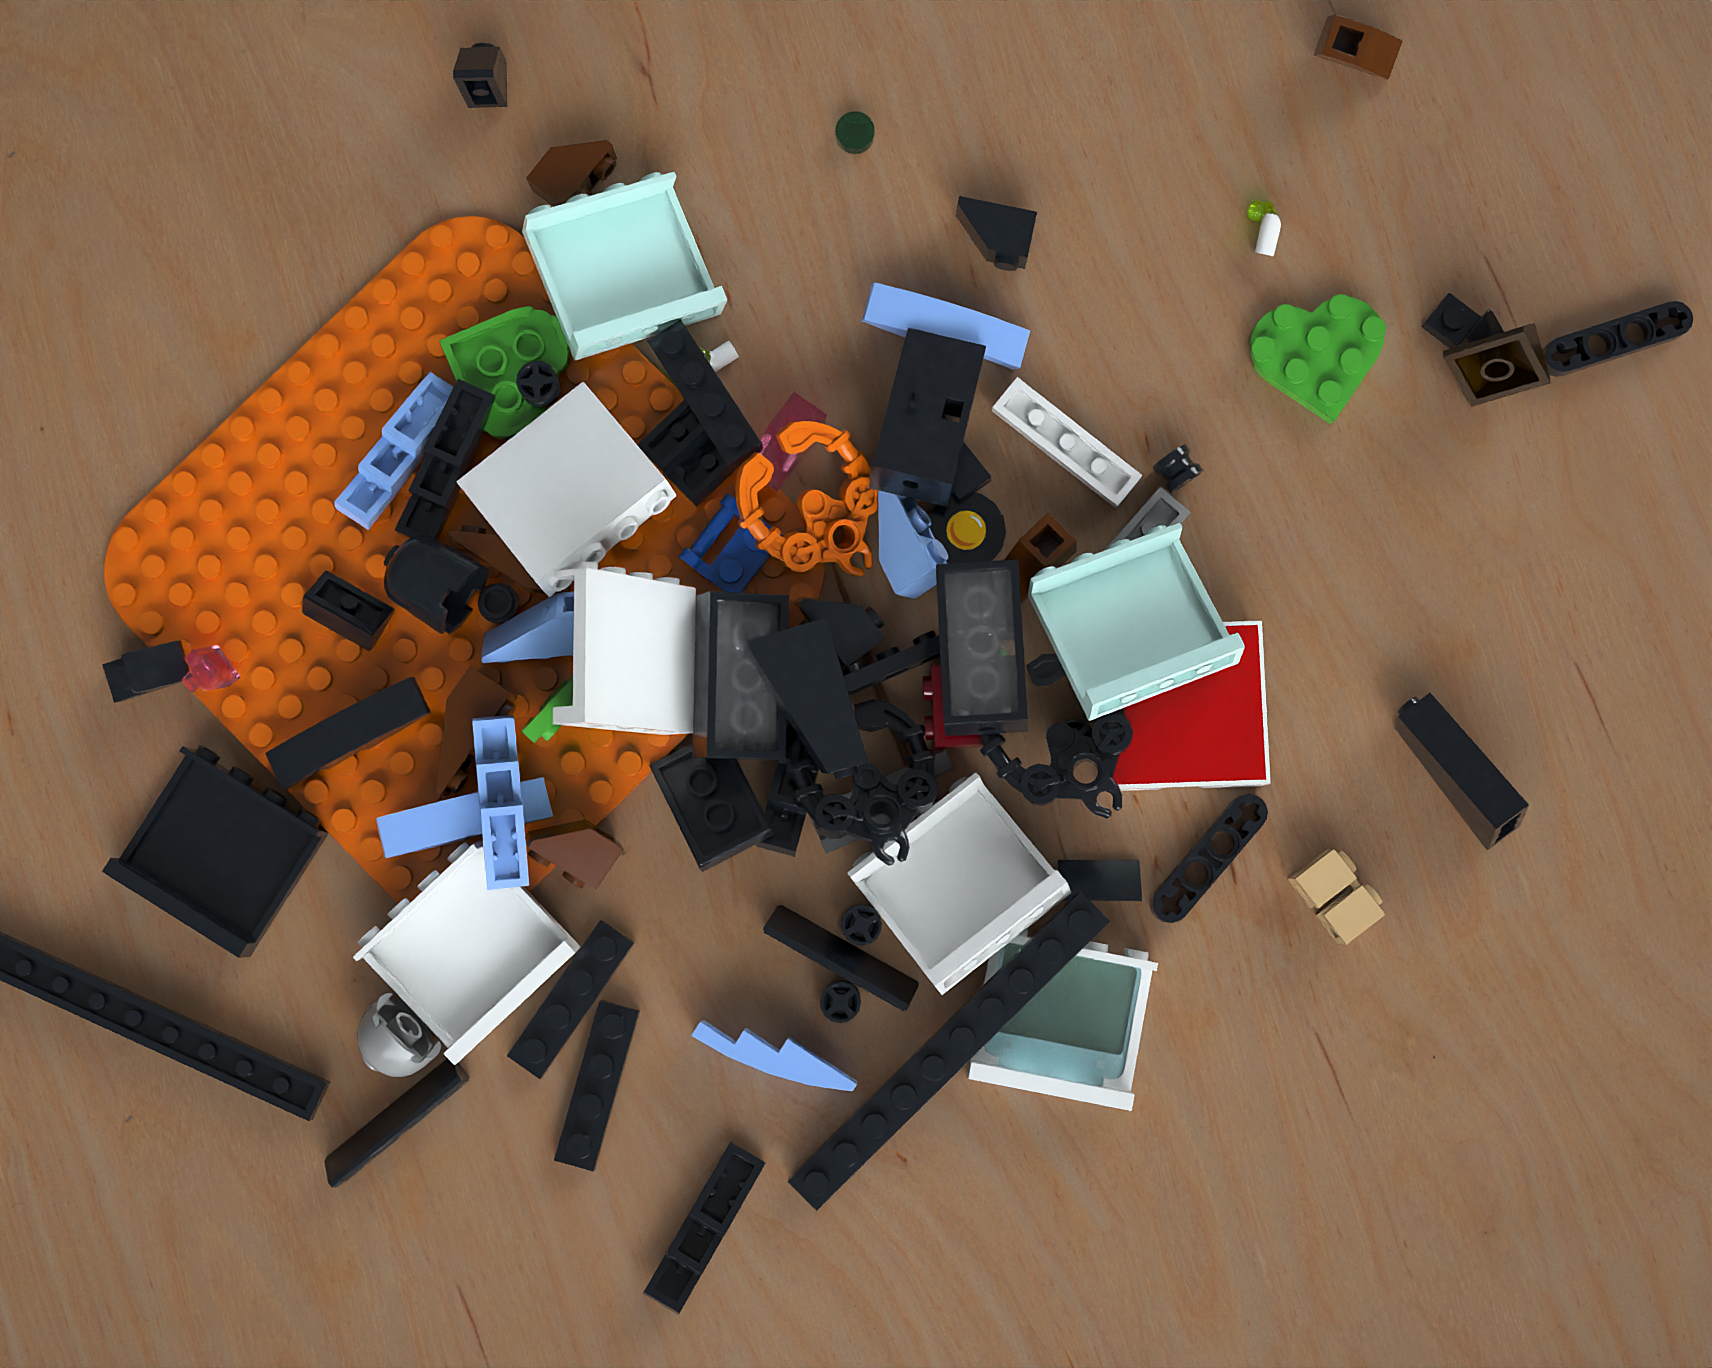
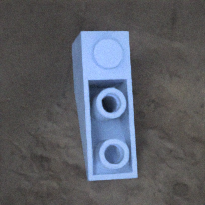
(907, 545)
(535, 633)

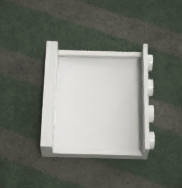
(566, 488)
(631, 652)
(964, 884)
(466, 951)

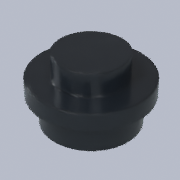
(498, 603)

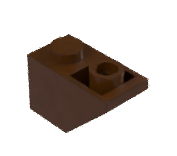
(1358, 46)
(572, 170)
(1041, 547)
(578, 849)

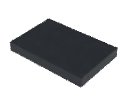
(711, 805)

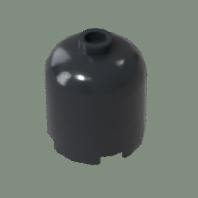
(433, 581)

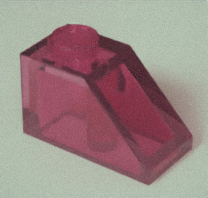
(793, 410)

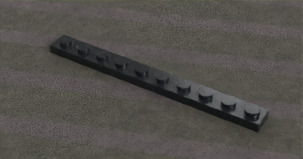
(160, 1028)
(948, 1050)

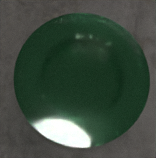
(855, 132)

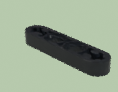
(1614, 334)
(1205, 855)

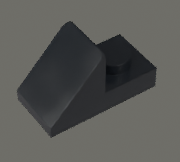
(1458, 324)
(146, 671)

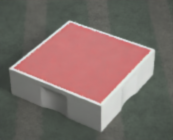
(1203, 730)

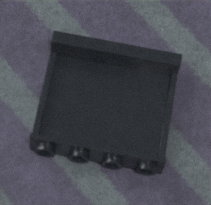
(219, 852)

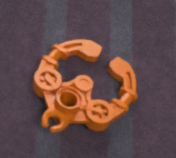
(819, 512)

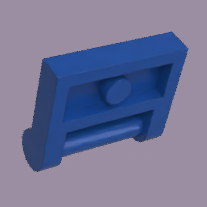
(737, 561)

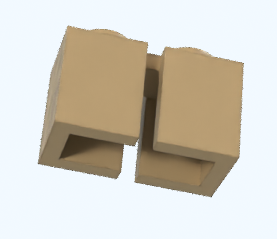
(1348, 913)

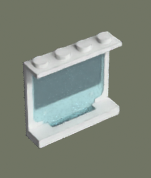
(1076, 1032)

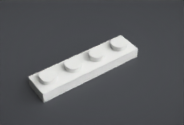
(1066, 442)

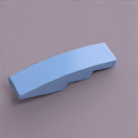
(902, 309)
(395, 454)
(500, 802)
(451, 820)
(791, 1062)

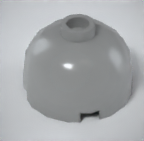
(395, 1038)

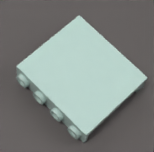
(620, 265)
(1132, 621)

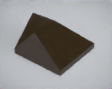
(1499, 365)

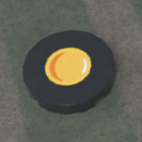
(969, 529)

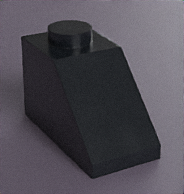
(482, 76)
(998, 231)
(851, 626)

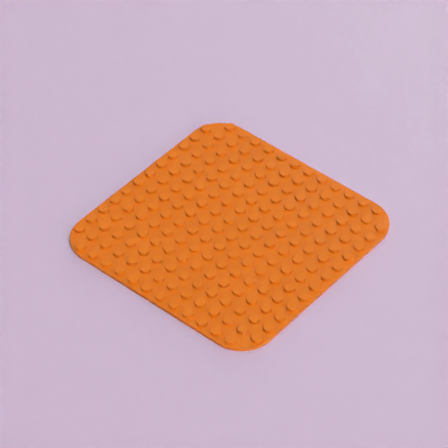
(255, 523)

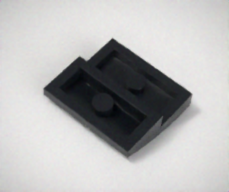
(686, 454)

